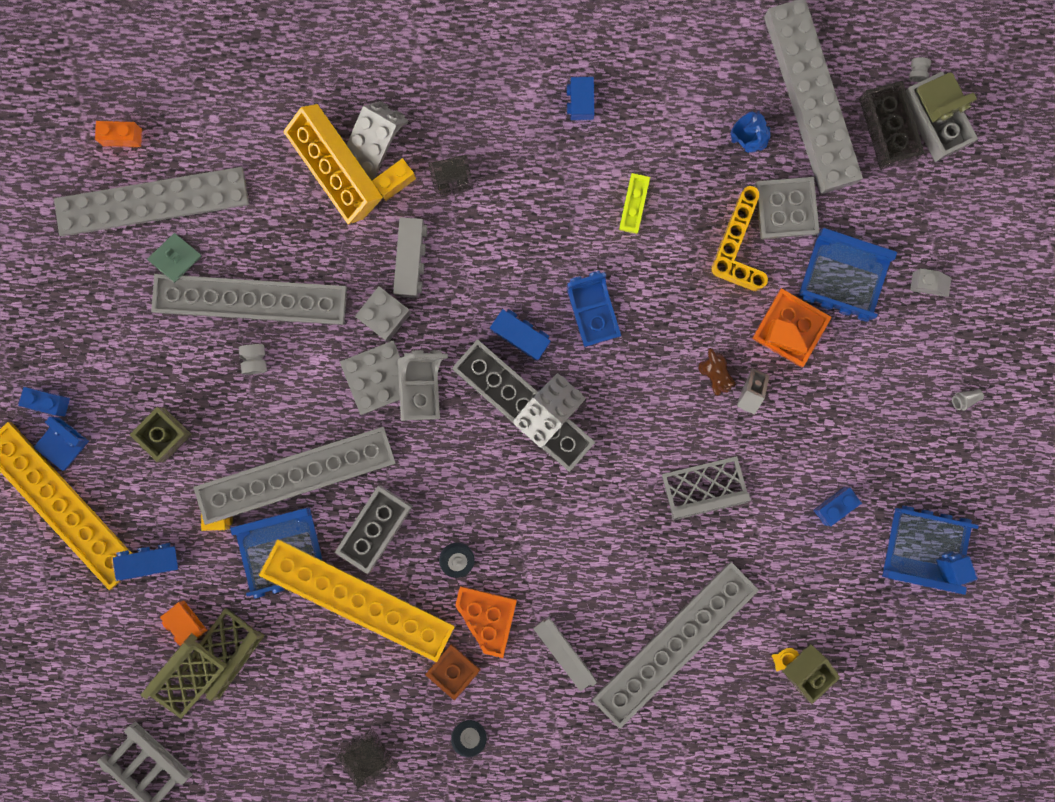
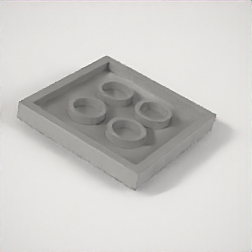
(787, 208)
(373, 377)

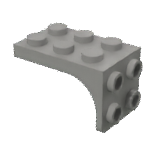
(374, 134)
(419, 385)
(549, 410)

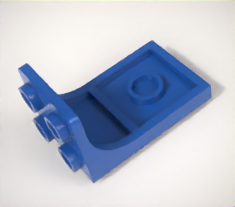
(593, 309)

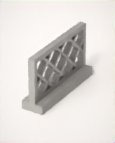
(707, 505)

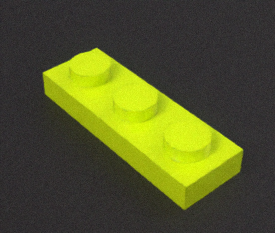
(634, 203)

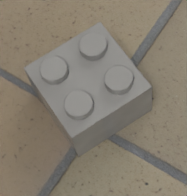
(383, 314)

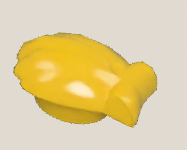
(784, 658)

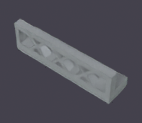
(564, 654)

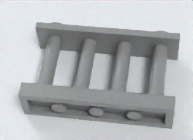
(150, 748)

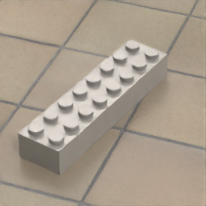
(511, 394)

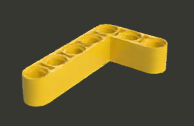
(735, 241)

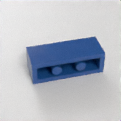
(520, 334)
(144, 562)

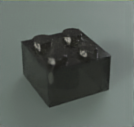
(451, 175)
(365, 758)

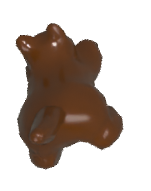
(716, 369)

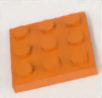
(807, 319)

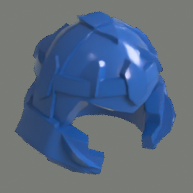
(751, 132)

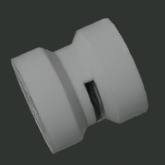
(919, 69)

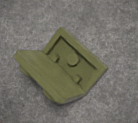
(944, 97)

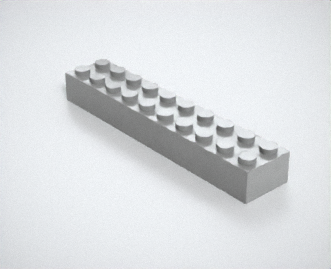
(812, 96)

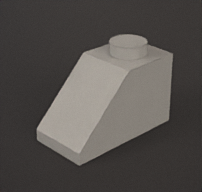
(930, 282)
(753, 391)

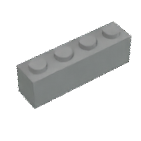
(408, 257)

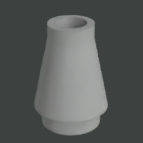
(966, 399)

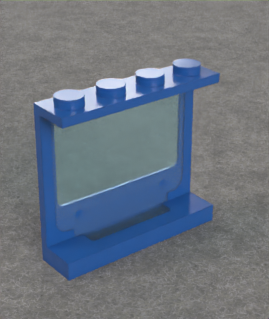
(846, 274)
(259, 538)
(920, 540)

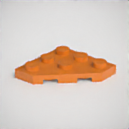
(487, 618)

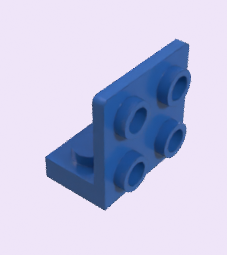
(60, 443)

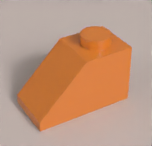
(785, 336)

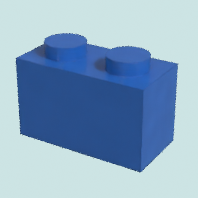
(581, 98)
(44, 401)
(837, 506)
(956, 568)

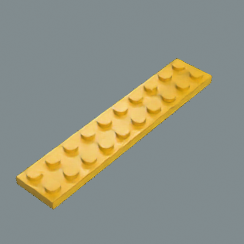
(59, 504)
(356, 600)

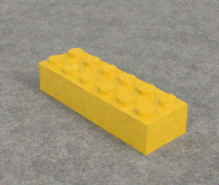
(332, 163)

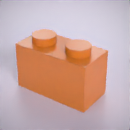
(118, 134)
(182, 622)

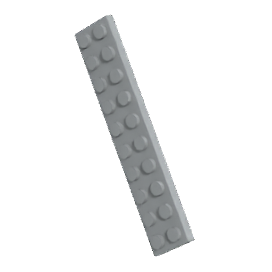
(151, 201)
(249, 299)
(294, 475)
(675, 645)

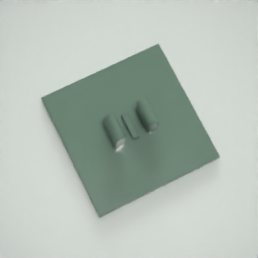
(174, 257)

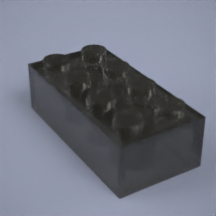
(891, 125)

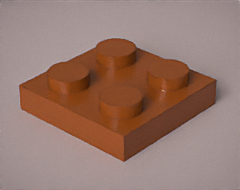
(452, 672)

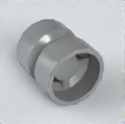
(252, 359)

